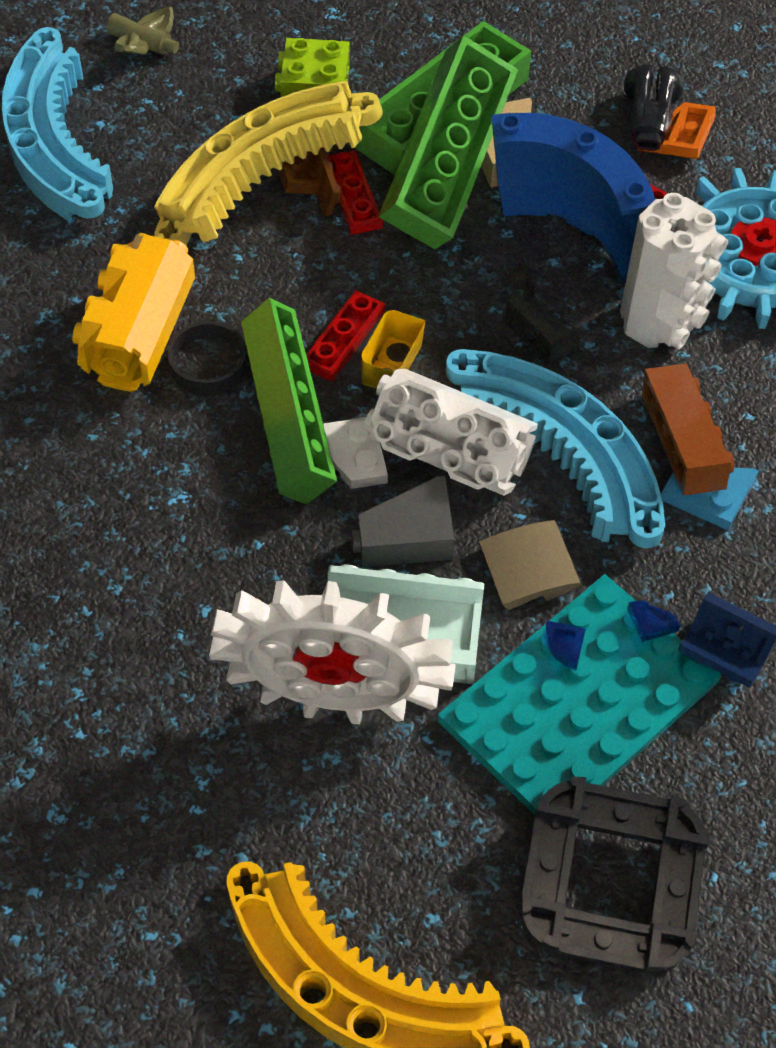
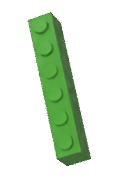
(288, 402)

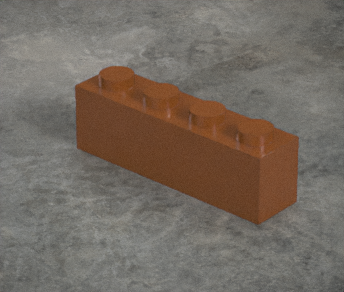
(686, 429)

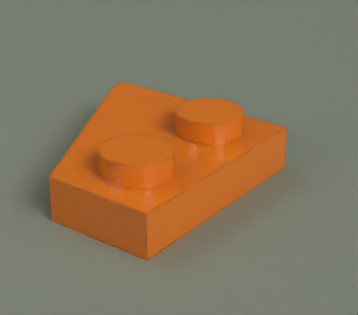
(688, 130)

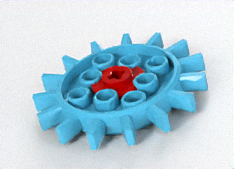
(749, 246)

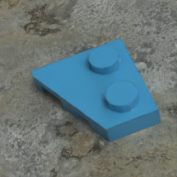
(716, 506)

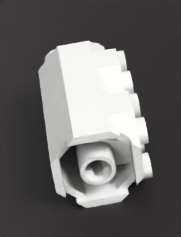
(668, 272)
(450, 431)

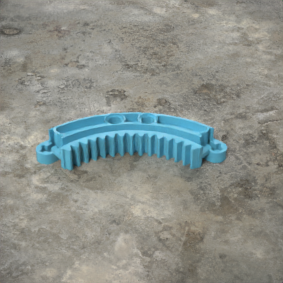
(37, 131)
(580, 431)

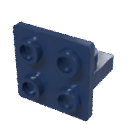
(729, 640)

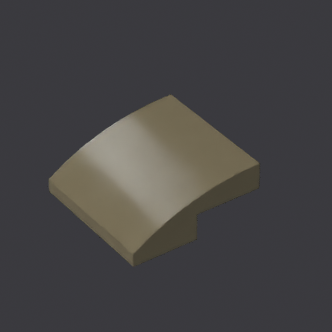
(530, 563)

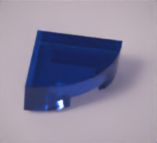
(652, 621)
(564, 642)

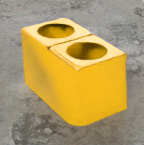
(393, 328)

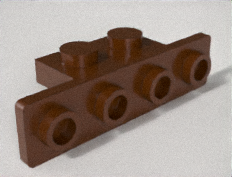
(312, 176)

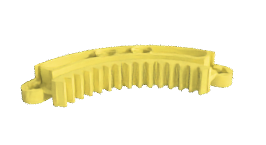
(254, 145)

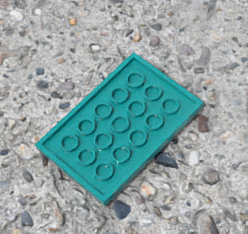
(548, 722)

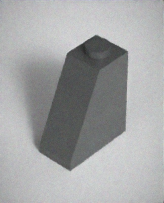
(407, 528)

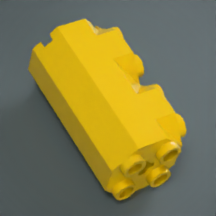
(135, 316)

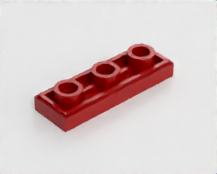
(356, 196)
(344, 335)

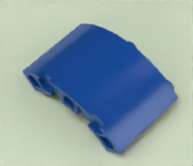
(571, 173)

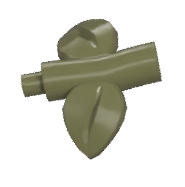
(148, 34)

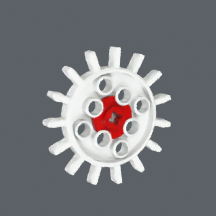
(332, 652)

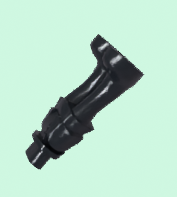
(651, 117)

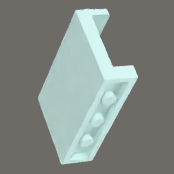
(450, 604)

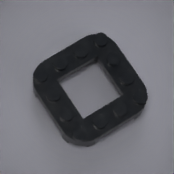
(599, 937)

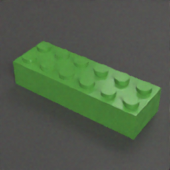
(401, 107)
(448, 143)

